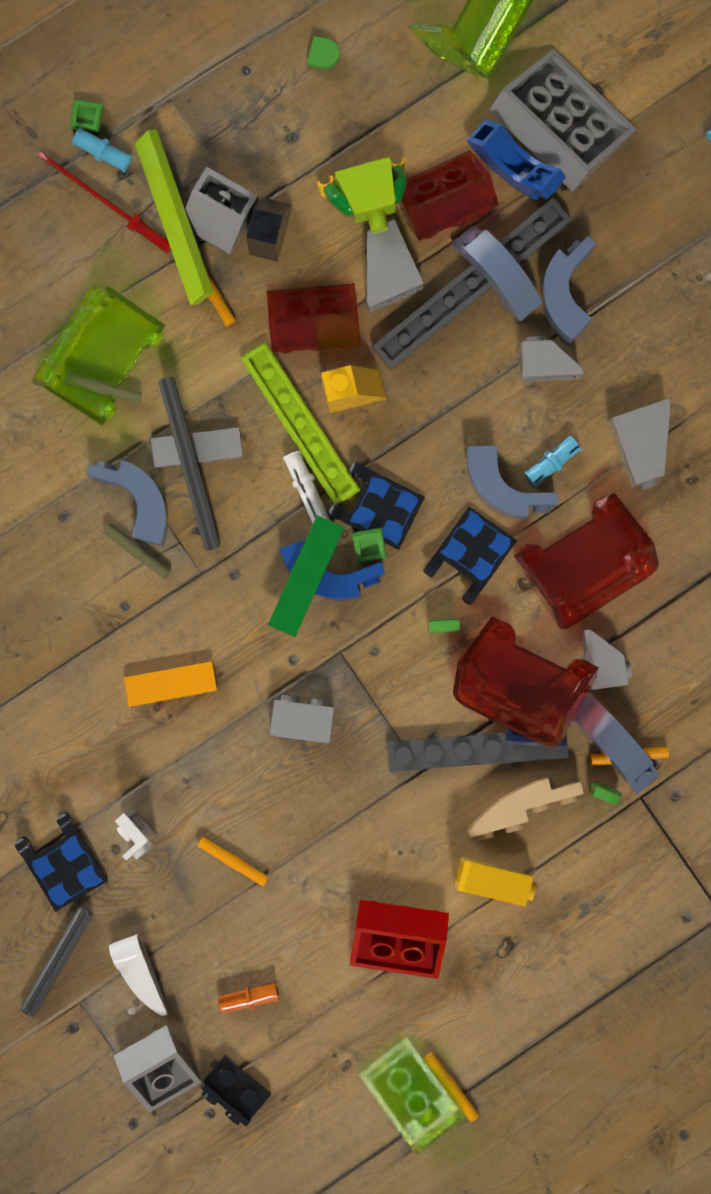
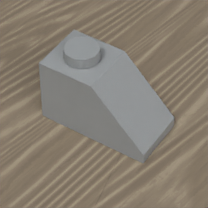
(546, 361)
(612, 665)

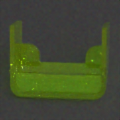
(477, 36)

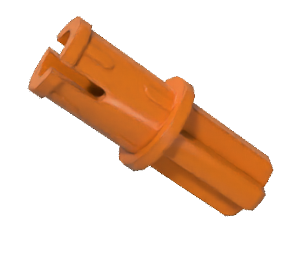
(248, 998)

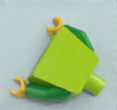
(367, 191)

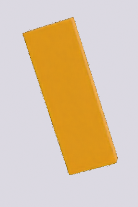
(170, 684)

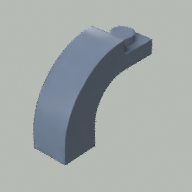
(500, 270)
(558, 305)
(495, 493)
(152, 510)
(615, 744)

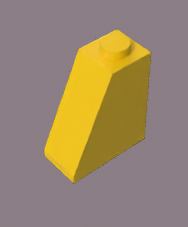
(351, 387)
(494, 882)

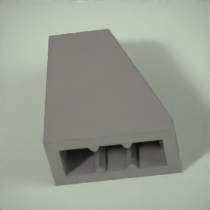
(389, 269)
(643, 442)

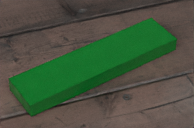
(306, 576)

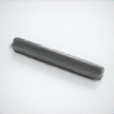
(56, 961)

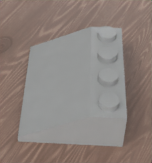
(562, 118)

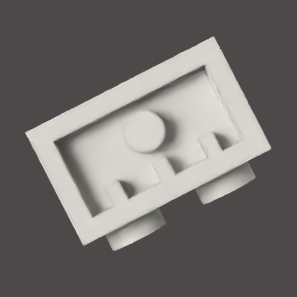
(136, 829)

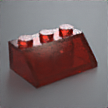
(447, 195)
(313, 318)

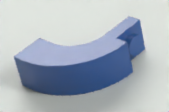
(512, 163)
(337, 586)

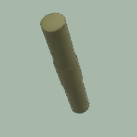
(102, 388)
(137, 551)

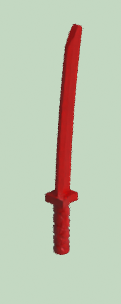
(134, 223)

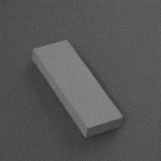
(208, 447)

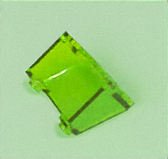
(98, 344)

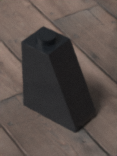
(268, 228)

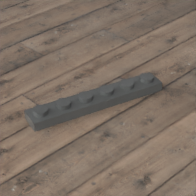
(464, 752)

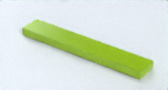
(173, 217)
(300, 424)

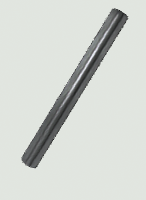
(189, 463)

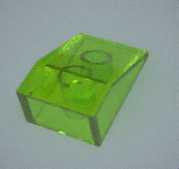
(411, 1096)

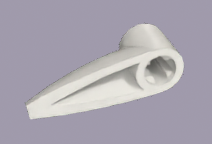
(136, 968)

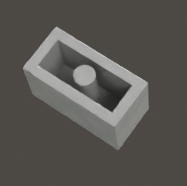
(302, 720)

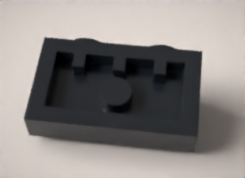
(234, 1091)

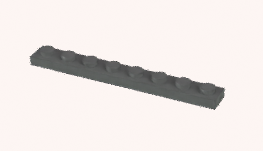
(467, 287)

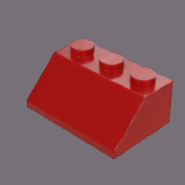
(399, 939)

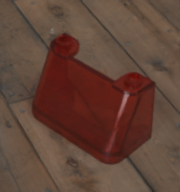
(590, 563)
(519, 686)

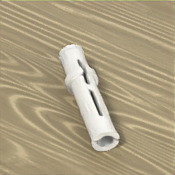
(304, 483)

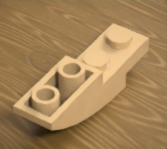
(511, 809)

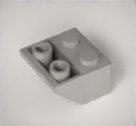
(219, 210)

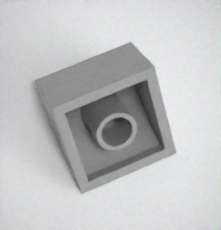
(157, 1069)

